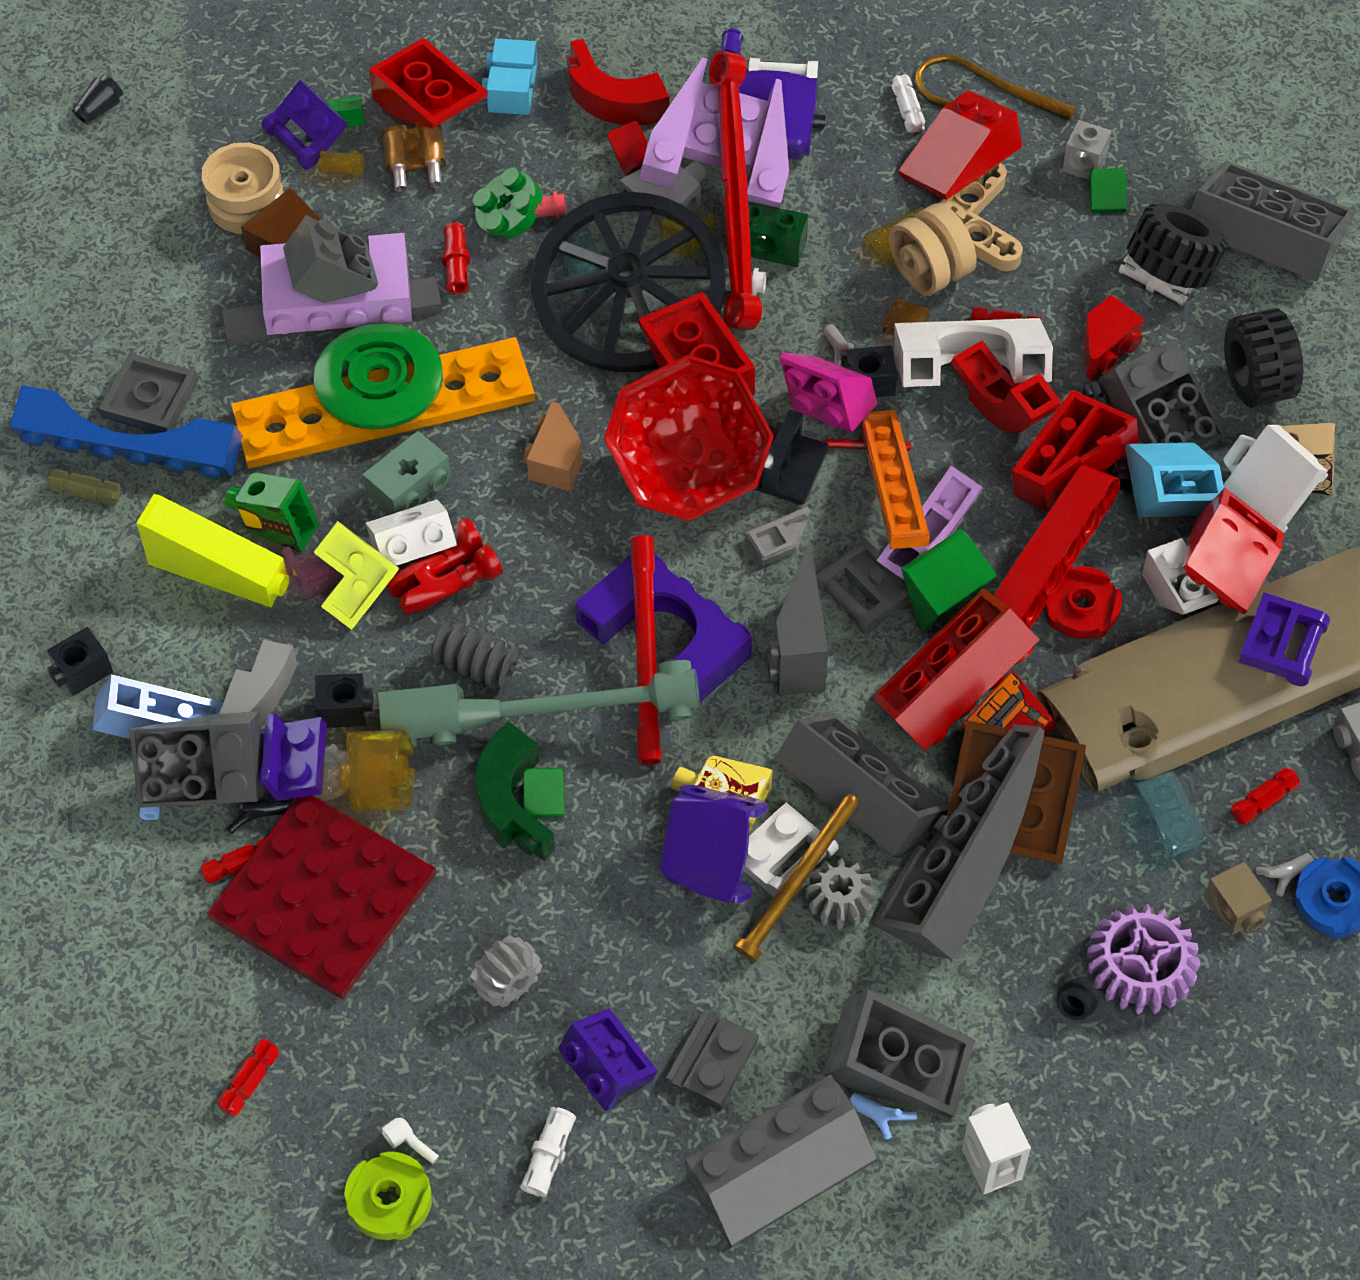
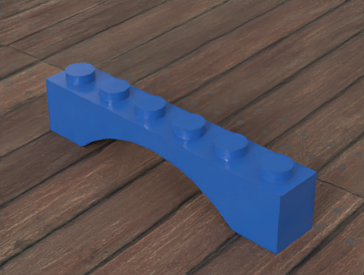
(197, 446)

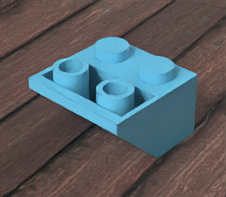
(1172, 479)

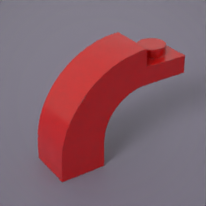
(613, 98)
(997, 397)

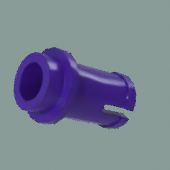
(731, 41)

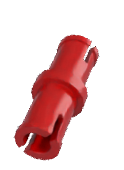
(456, 258)

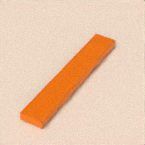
(894, 480)

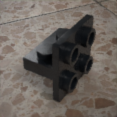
(792, 461)

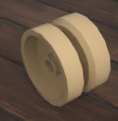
(240, 183)
(932, 249)

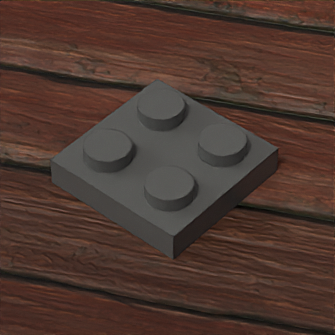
(148, 394)

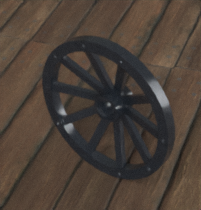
(621, 261)

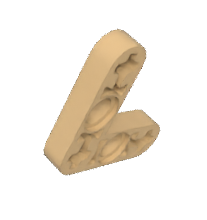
(969, 216)

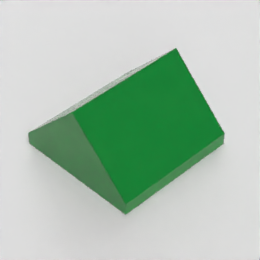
(946, 578)

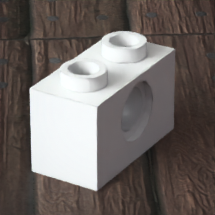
(412, 533)
(995, 1147)

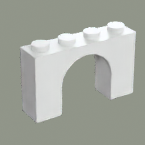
(1015, 343)

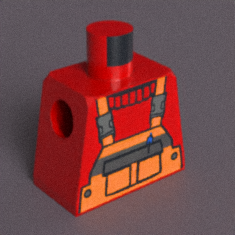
(1010, 705)

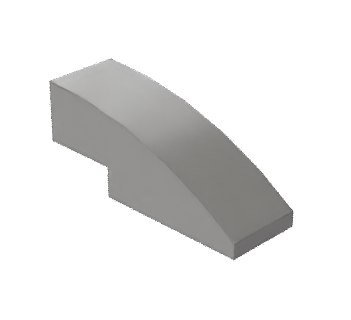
(266, 682)

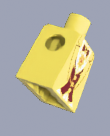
(730, 777)

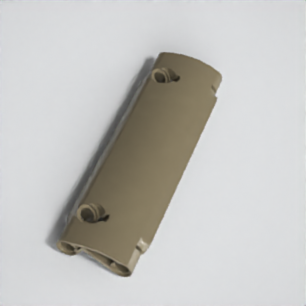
(1193, 692)

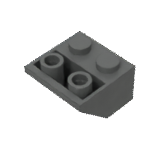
(328, 261)

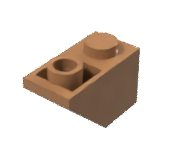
(556, 451)

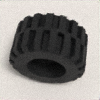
(1177, 245)
(1263, 357)

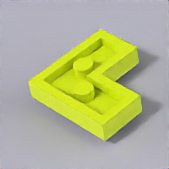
(364, 573)

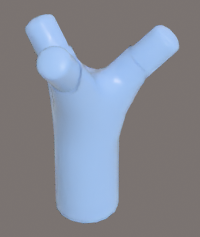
(879, 1113)

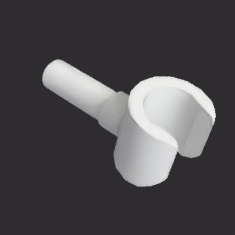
(399, 1131)

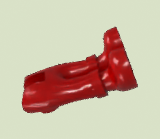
(420, 581)

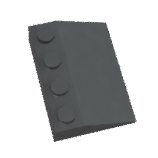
(1273, 220)

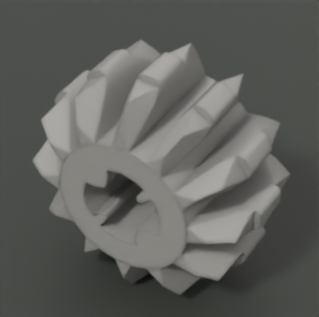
(840, 894)
(506, 971)

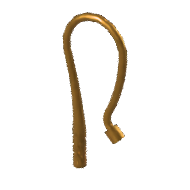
(1031, 97)

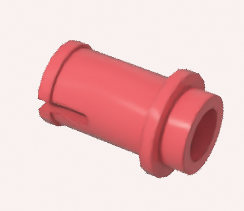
(552, 206)

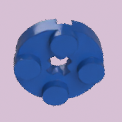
(1314, 903)

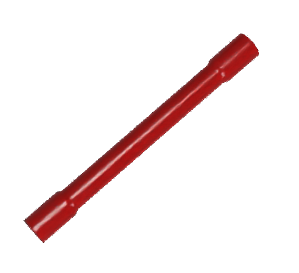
(643, 569)

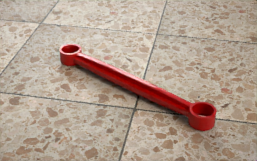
(742, 307)

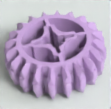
(1170, 948)

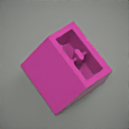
(827, 390)

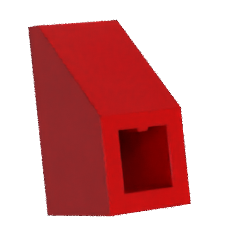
(1108, 334)

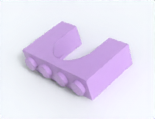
(293, 311)

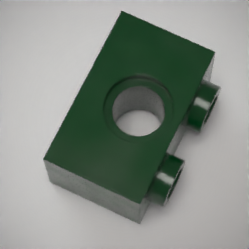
(777, 234)

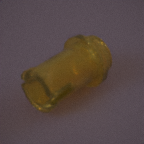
(342, 163)

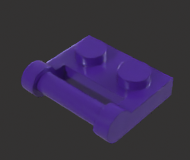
(312, 116)
(1271, 635)

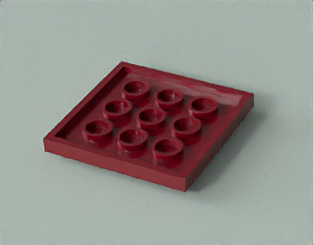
(322, 894)

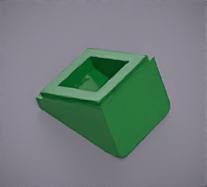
(349, 109)
(1108, 190)
(544, 792)

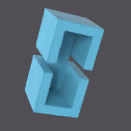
(511, 74)

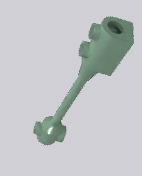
(444, 712)

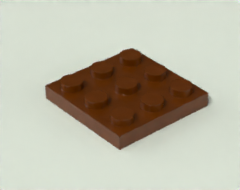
(1052, 795)

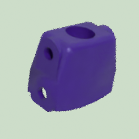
(798, 102)
(709, 842)

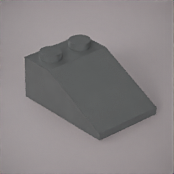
(800, 641)
(898, 1054)

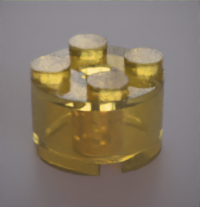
(379, 770)

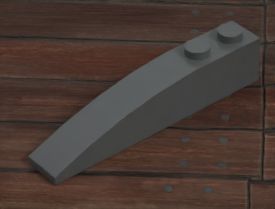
(955, 873)

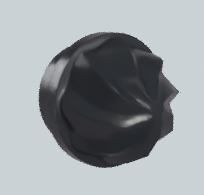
(1077, 998)

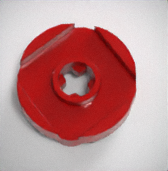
(1088, 621)

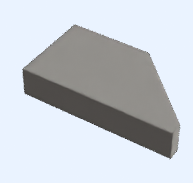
(778, 537)

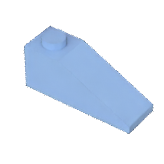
(134, 704)

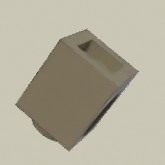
(1238, 899)

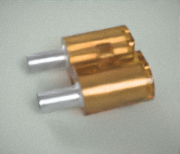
(413, 149)

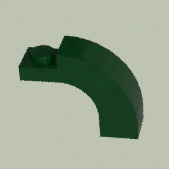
(497, 777)

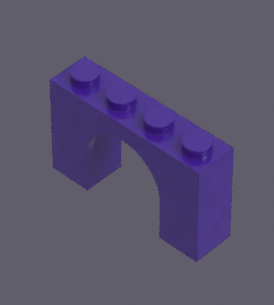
(717, 644)

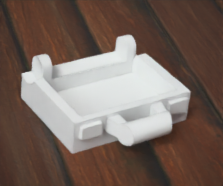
(1273, 474)

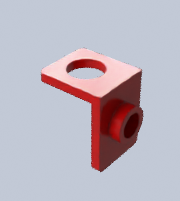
(628, 146)

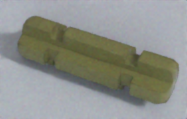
(84, 486)

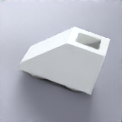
(1170, 581)

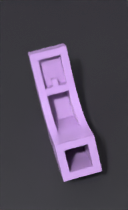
(943, 515)

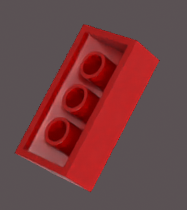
(956, 669)

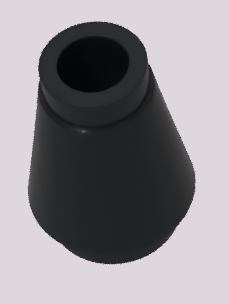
(98, 98)

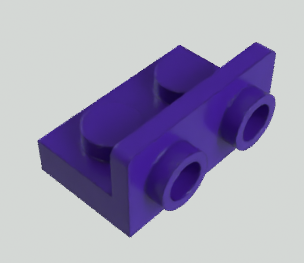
(293, 757)
(605, 1057)

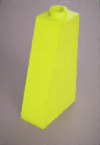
(209, 553)

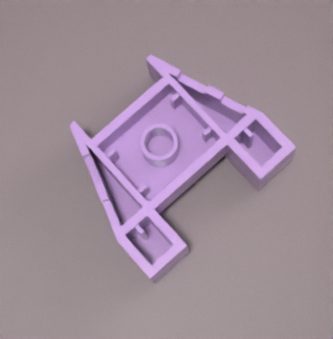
(693, 131)

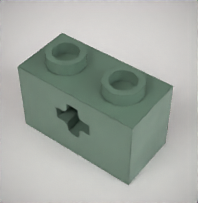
(407, 474)

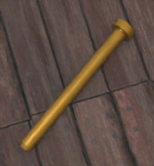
(749, 946)

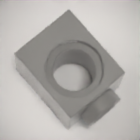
(1086, 149)

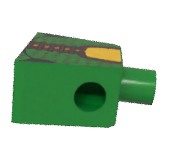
(275, 509)

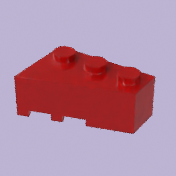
(1075, 436)

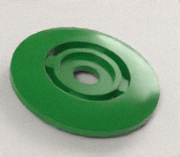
(385, 402)

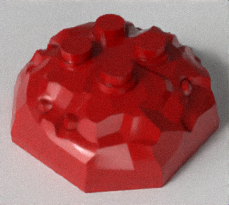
(688, 438)

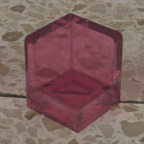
(310, 573)

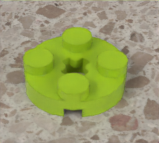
(399, 1217)

